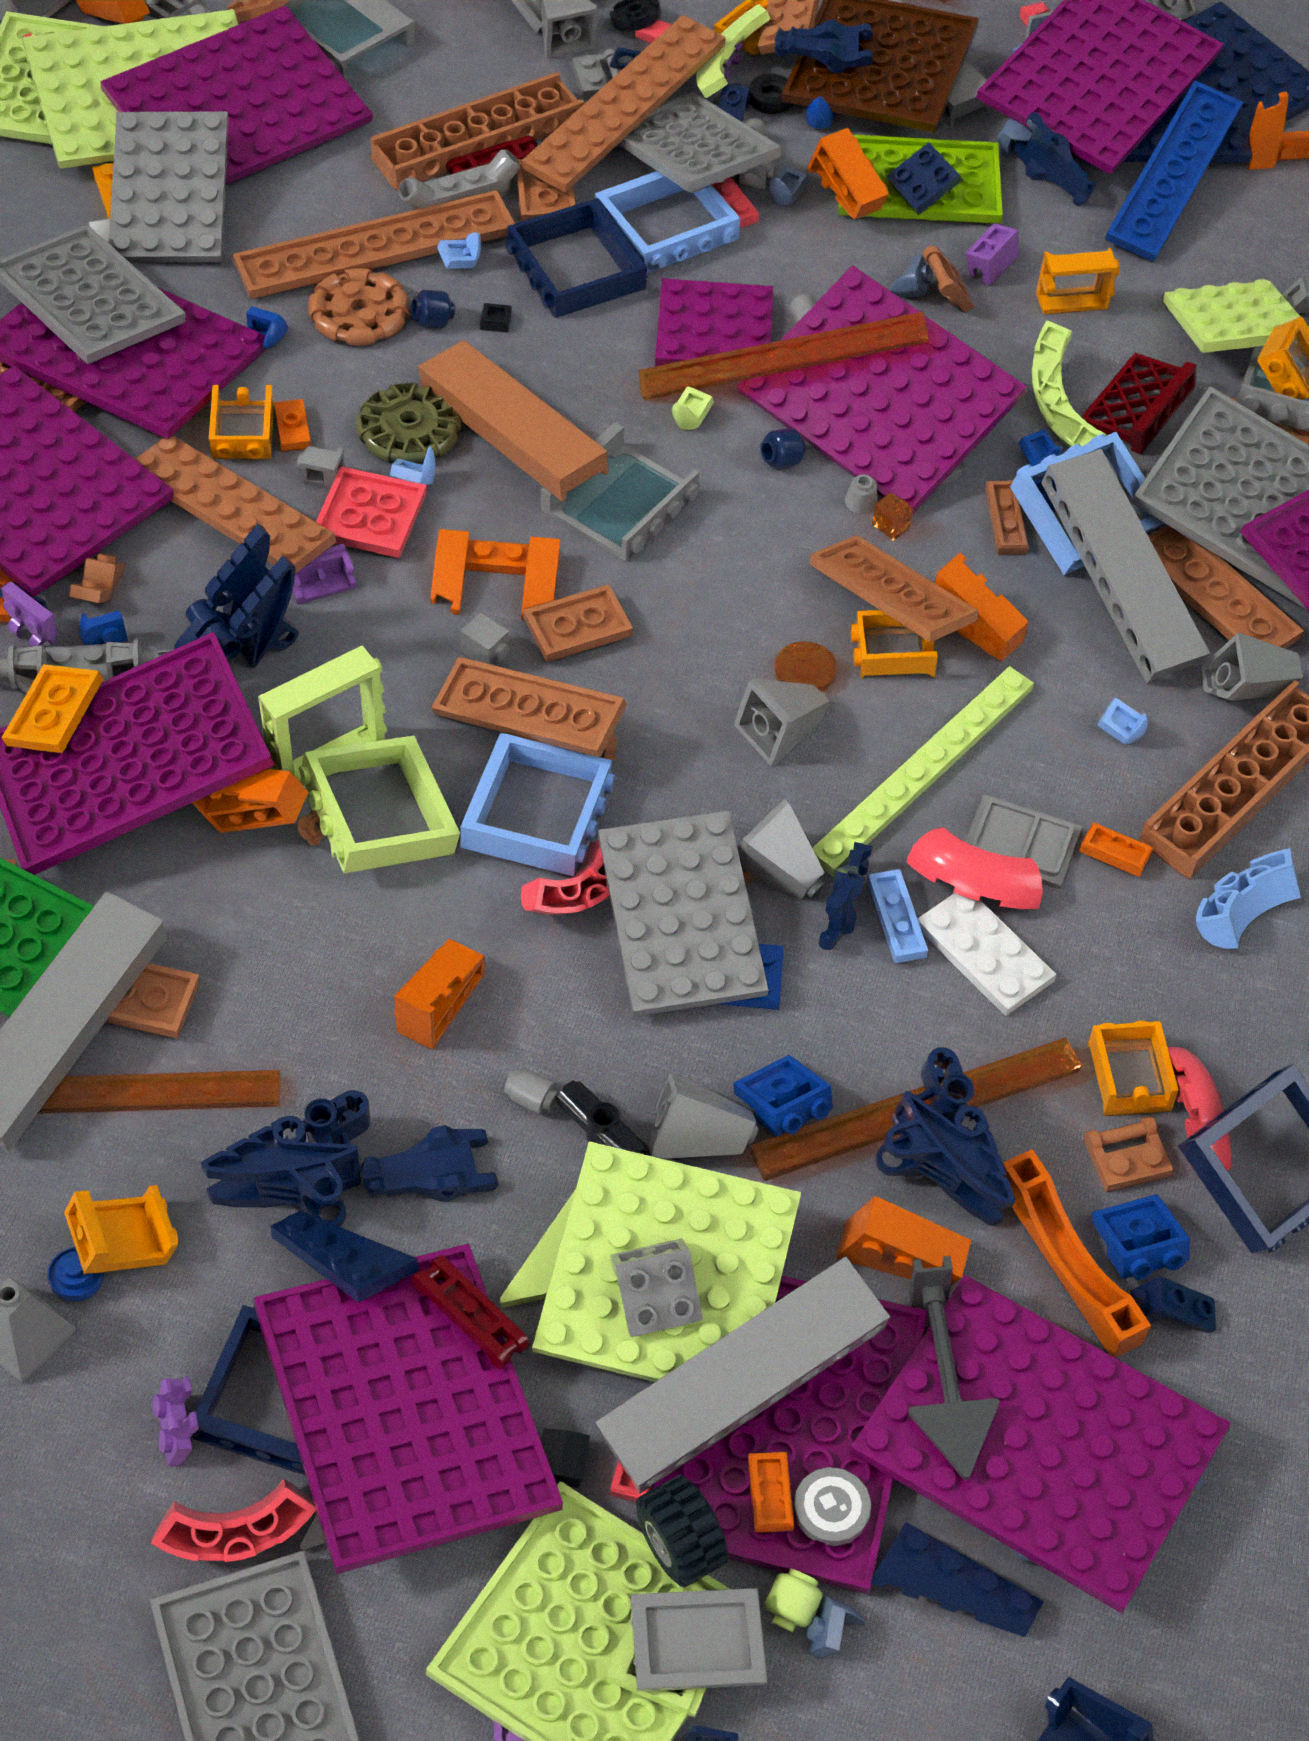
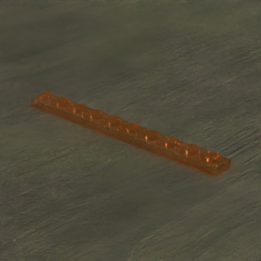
(784, 355)
(872, 1122)

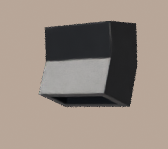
(566, 1455)

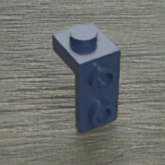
(734, 100)
(1169, 1299)

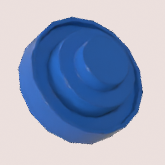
(68, 1278)

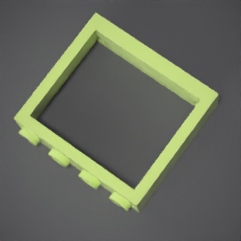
(315, 687)
(383, 852)

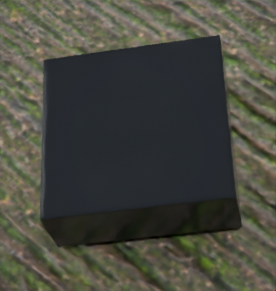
(496, 317)

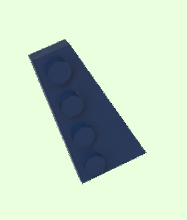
(343, 1257)
(942, 1574)

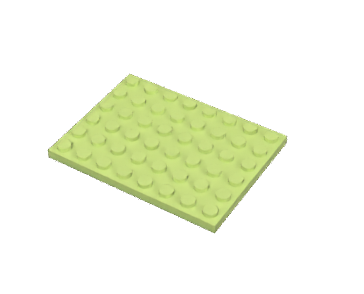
(73, 63)

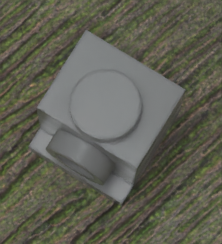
(320, 466)

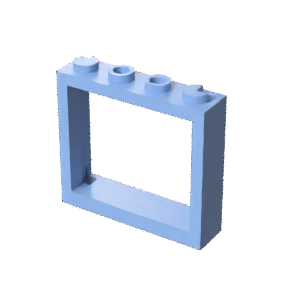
(679, 247)
(1043, 517)
(525, 848)

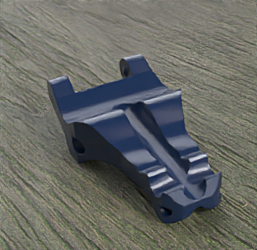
(829, 43)
(1050, 158)
(846, 886)
(435, 1167)

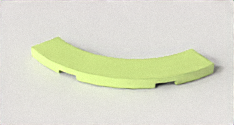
(711, 75)
(1049, 389)

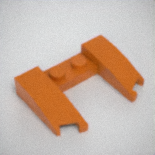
(1269, 141)
(458, 553)

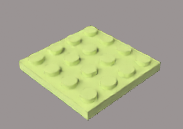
(1230, 314)

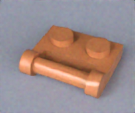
(949, 280)
(1131, 1164)

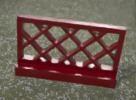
(1158, 407)

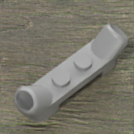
(471, 182)

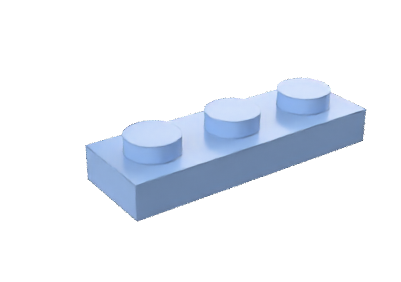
(897, 916)

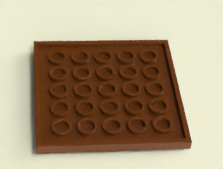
(912, 66)

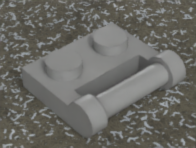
(590, 73)

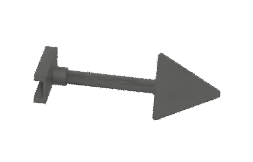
(957, 1425)

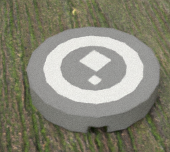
(832, 1506)

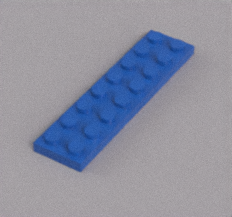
(1173, 171)

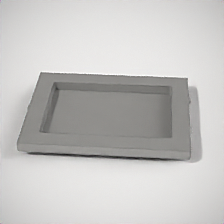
(1025, 834)
(698, 1639)

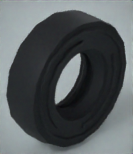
(764, 103)

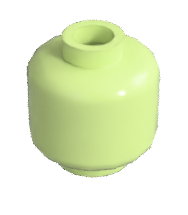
(793, 1600)

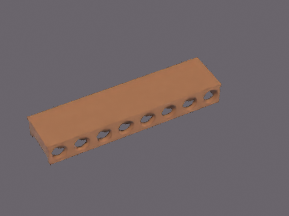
(428, 144)
(514, 419)
(1232, 785)

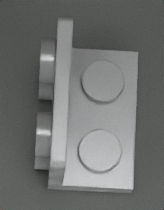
(657, 1287)

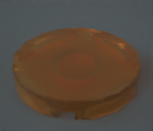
(806, 664)

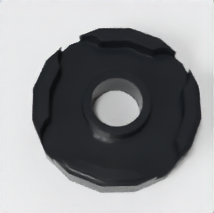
(635, 14)

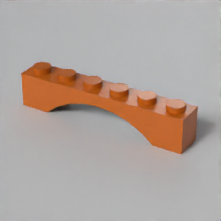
(1102, 1302)

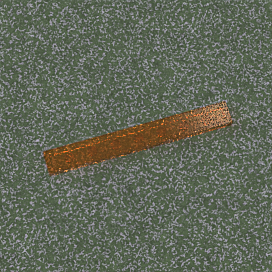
(165, 1091)

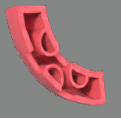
(977, 871)
(569, 895)
(1199, 1098)
(237, 1533)

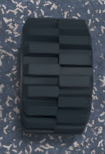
(682, 1530)

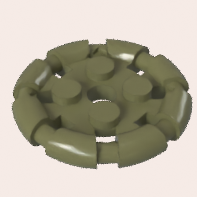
(398, 405)

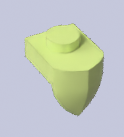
(691, 408)

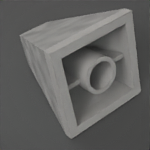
(568, 26)
(779, 715)
(781, 854)
(28, 1330)

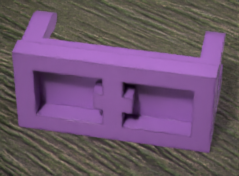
(993, 252)
(325, 575)

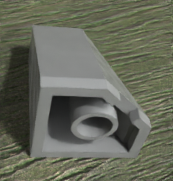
(1250, 669)
(698, 1123)

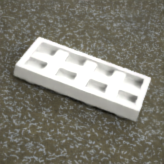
(986, 951)

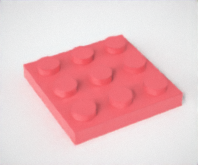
(372, 511)

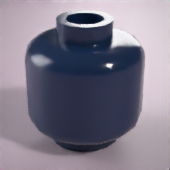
(432, 309)
(782, 448)

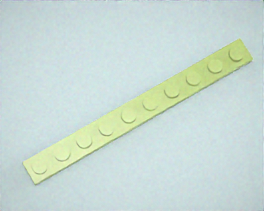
(922, 769)

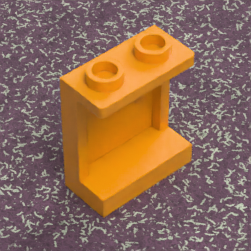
(121, 1231)

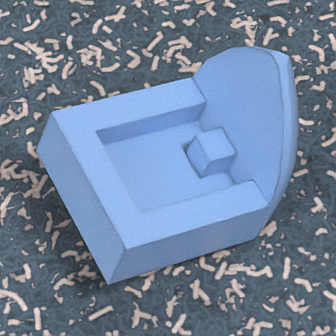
(460, 253)
(415, 472)
(1123, 722)

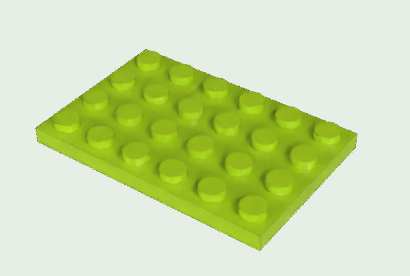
(972, 200)

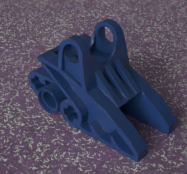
(251, 601)
(943, 1149)
(292, 1171)

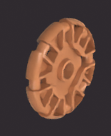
(339, 319)

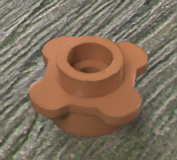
(307, 829)

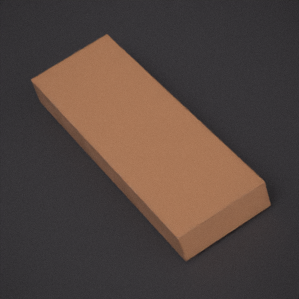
(1006, 519)

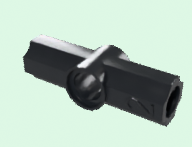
(598, 1119)

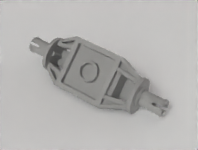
(91, 657)

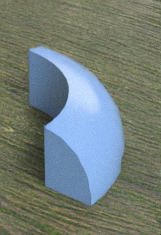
(1246, 896)

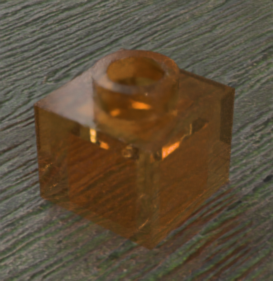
(892, 516)

